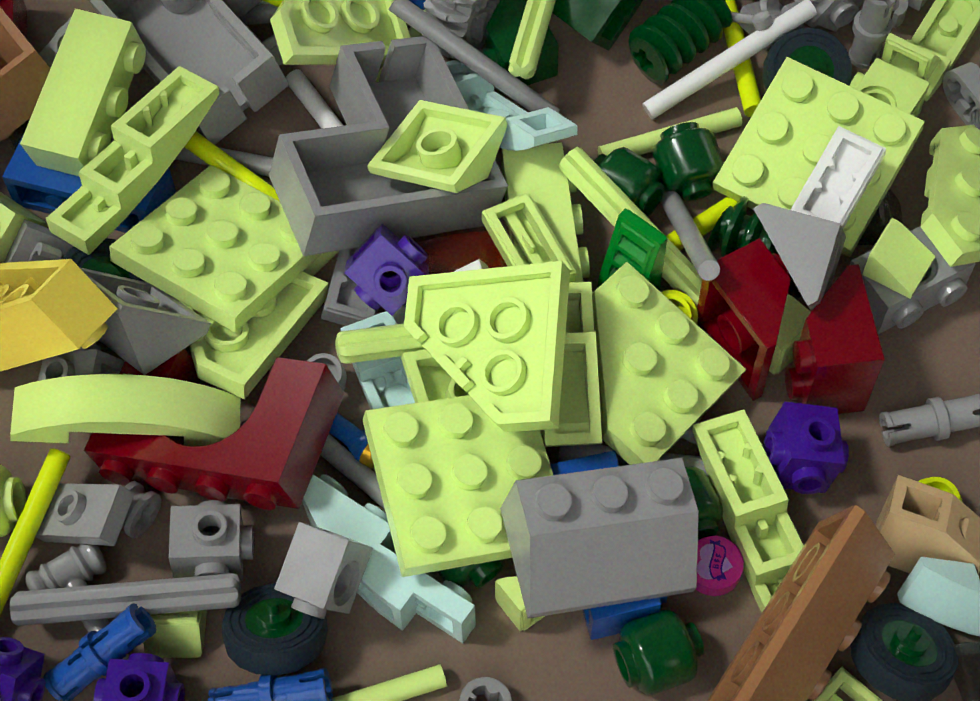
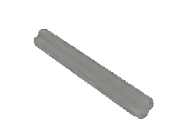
(111, 599)

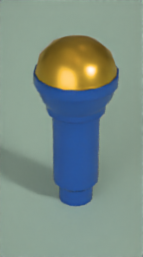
(352, 438)

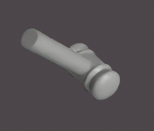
(71, 570)

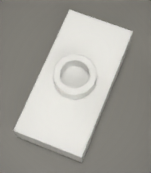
(840, 177)

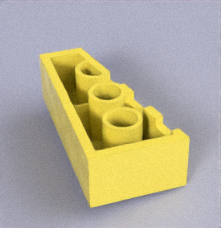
(48, 311)

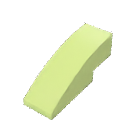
(580, 381)

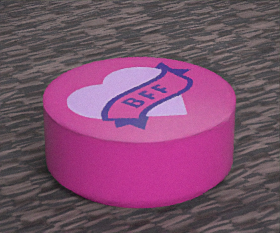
(718, 566)

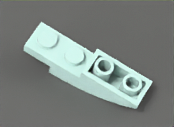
(382, 585)

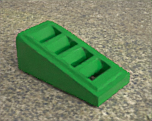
(637, 244)

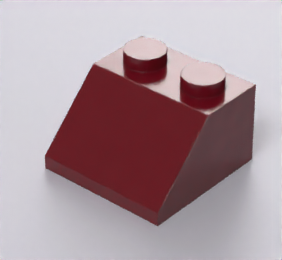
(746, 309)
(837, 349)

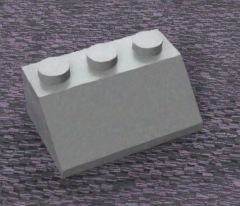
(603, 536)

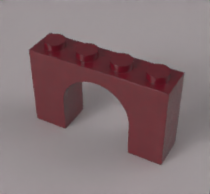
(261, 462)

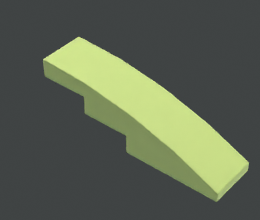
(130, 166)
(750, 500)

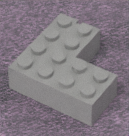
(210, 44)
(325, 173)

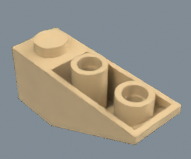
(928, 524)

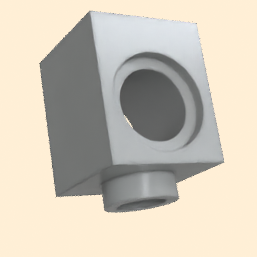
(322, 571)

